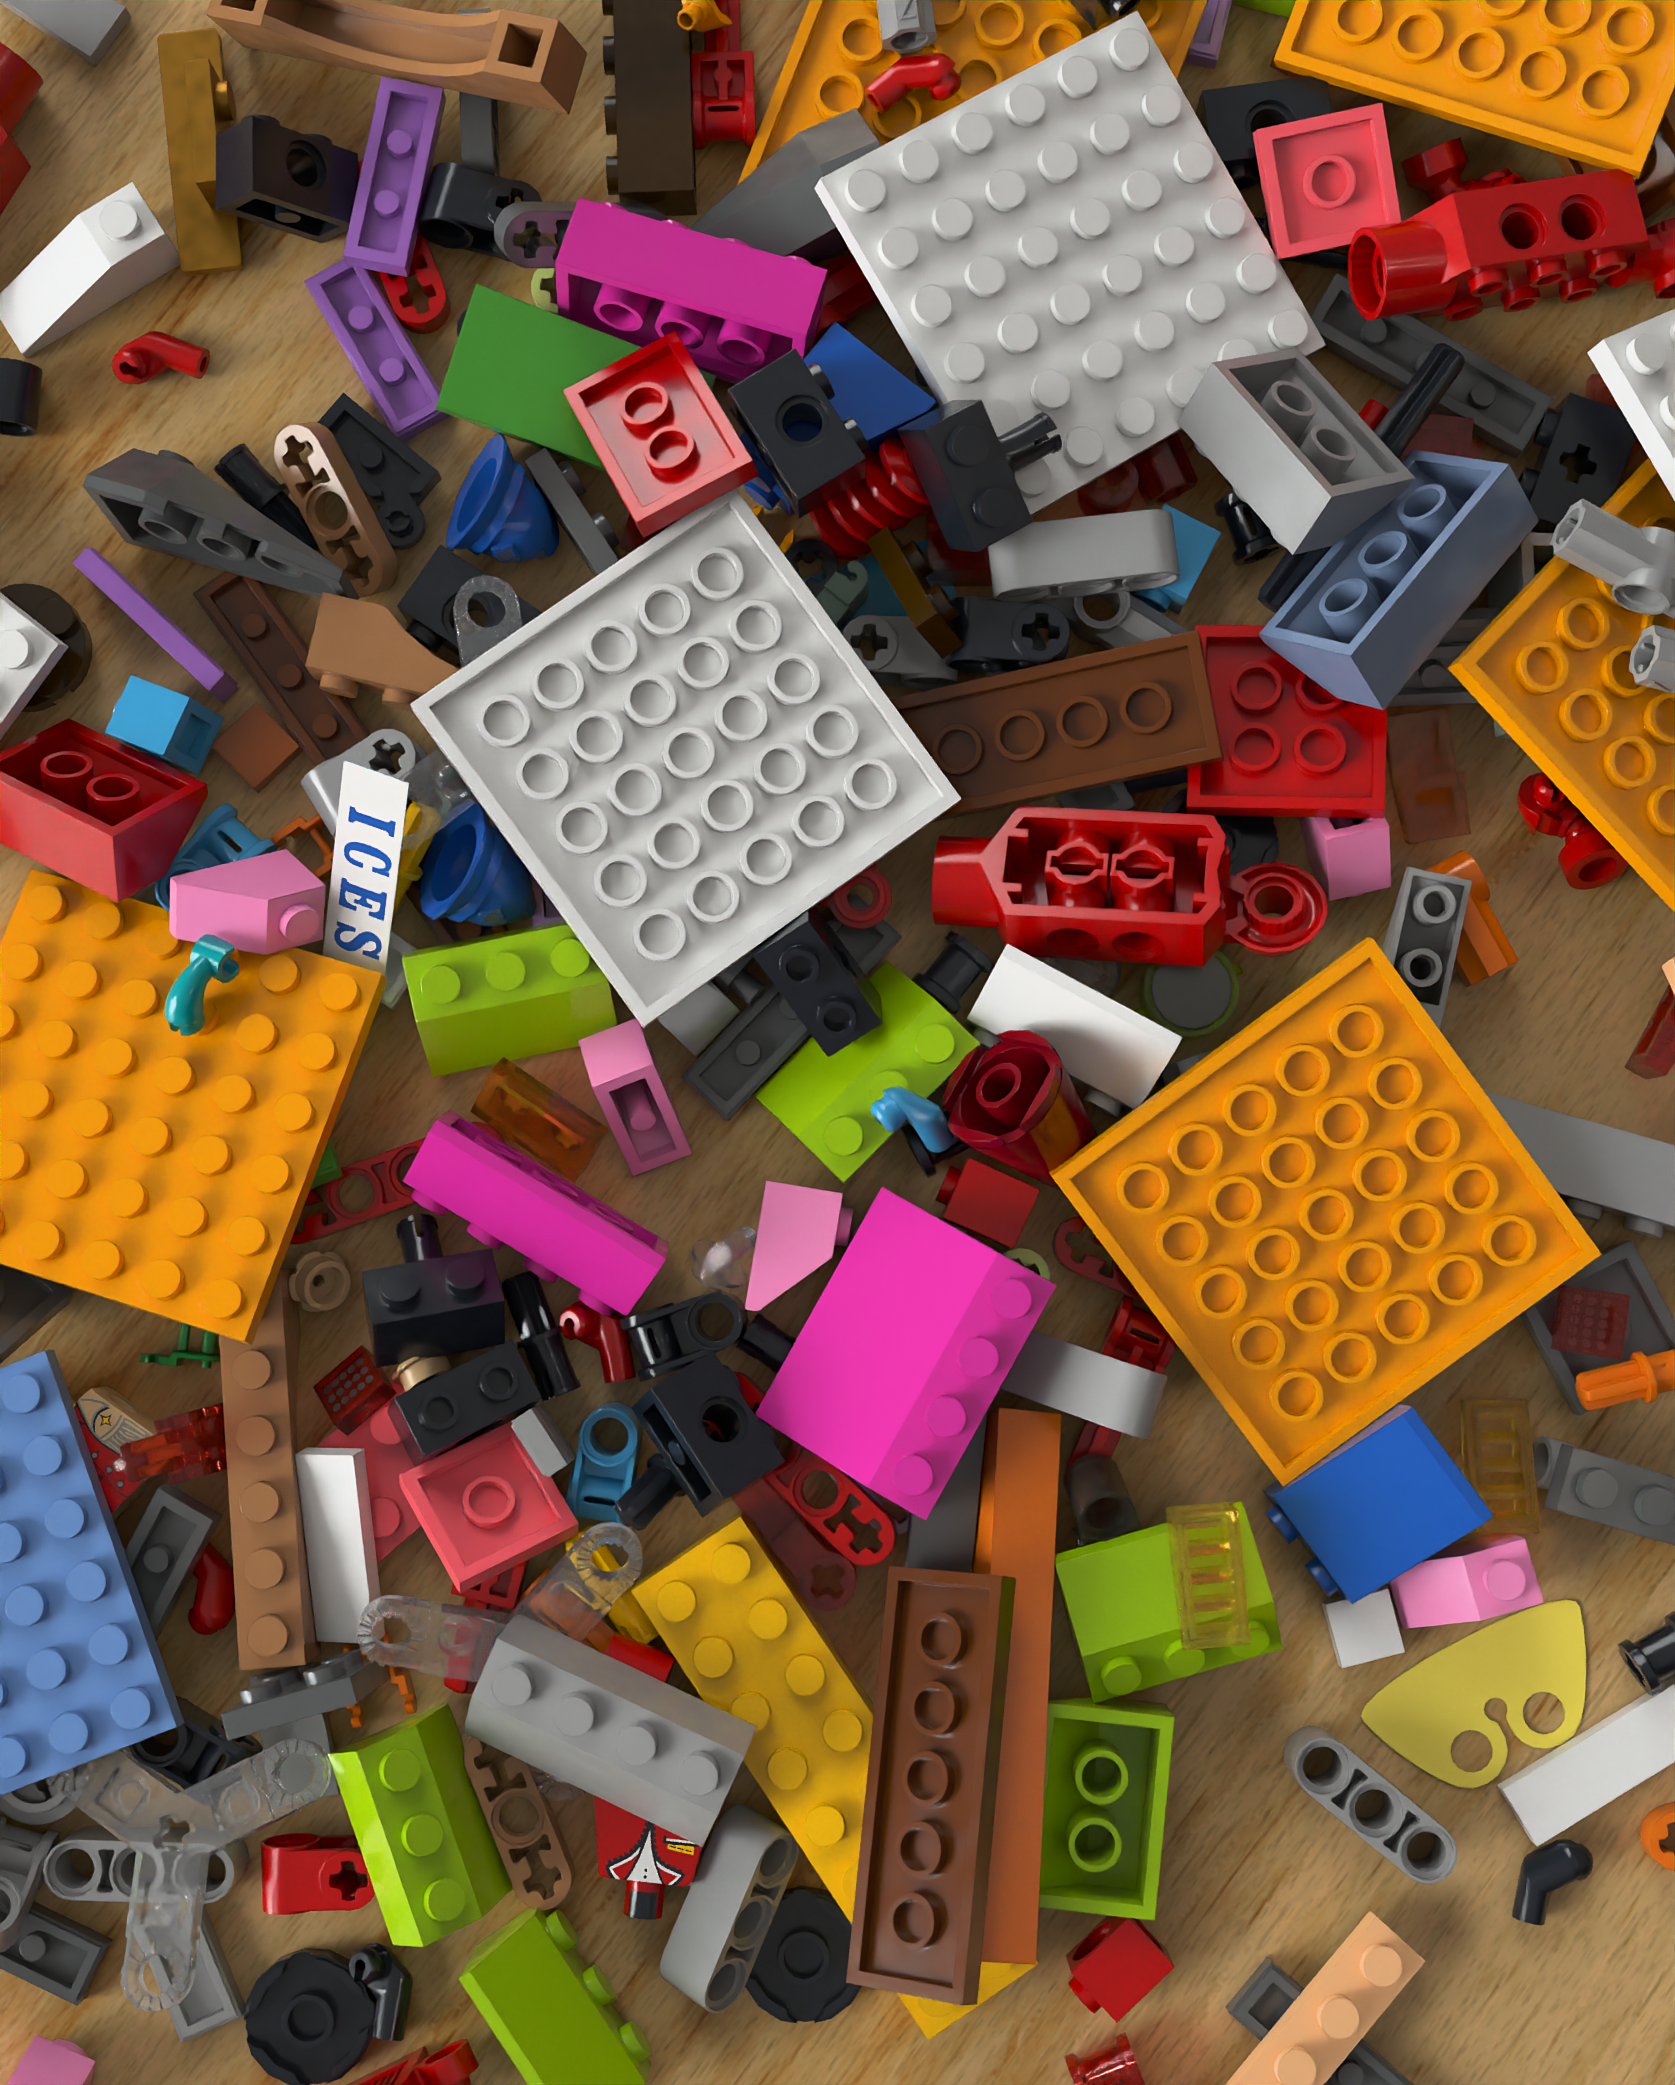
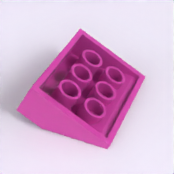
(904, 1352)

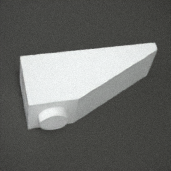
(87, 270)

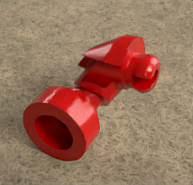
(1440, 168)
(1587, 855)

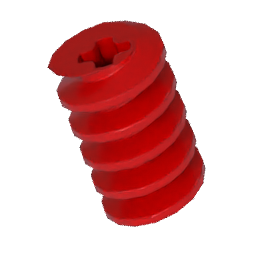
(884, 498)

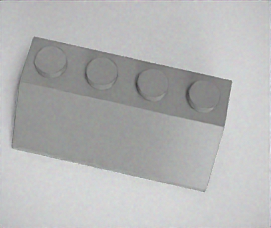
(607, 1728)

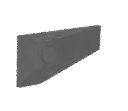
(778, 202)
(184, 513)

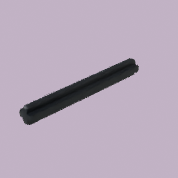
(1396, 433)

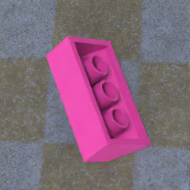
(655, 277)
(536, 1214)

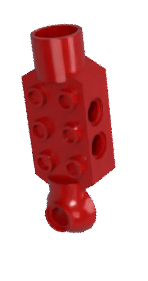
(1512, 249)
(1121, 888)

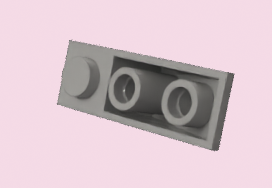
(1426, 935)

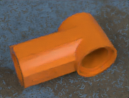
(1482, 943)

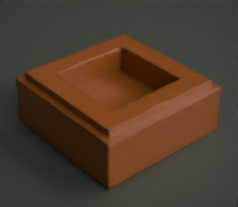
(257, 747)

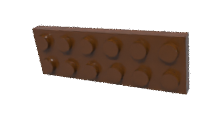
(1069, 724)
(932, 1784)

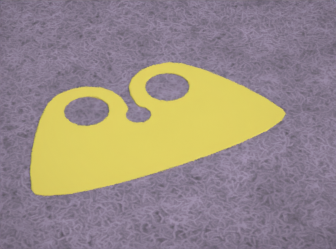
(1449, 1690)

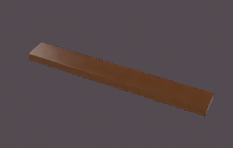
(317, 719)

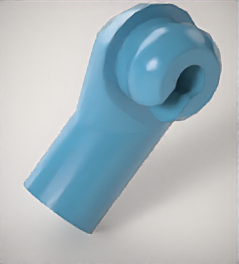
(925, 1116)

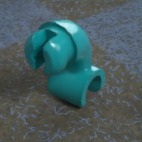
(186, 997)

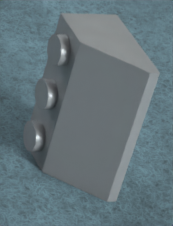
(1292, 448)

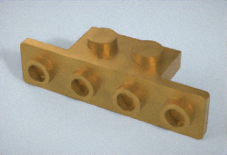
(195, 110)

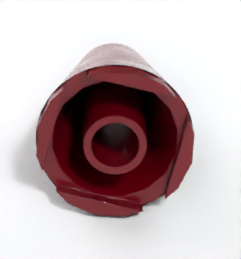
(1018, 1105)

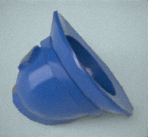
(501, 510)
(475, 874)

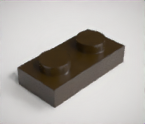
(925, 605)

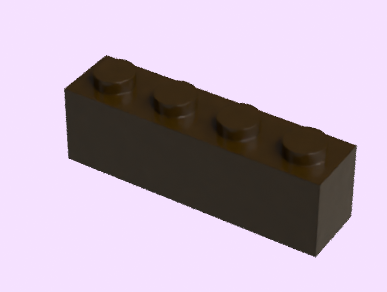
(650, 106)

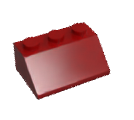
(95, 808)

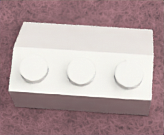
(1098, 1040)

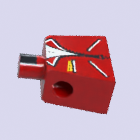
(643, 1856)

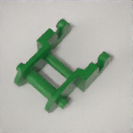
(178, 1356)

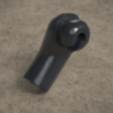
(1546, 1871)
(388, 1983)

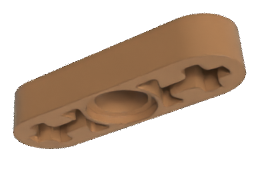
(311, 502)
(551, 1854)

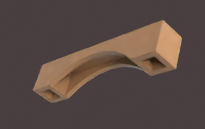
(482, 54)
(368, 650)
(263, 1490)

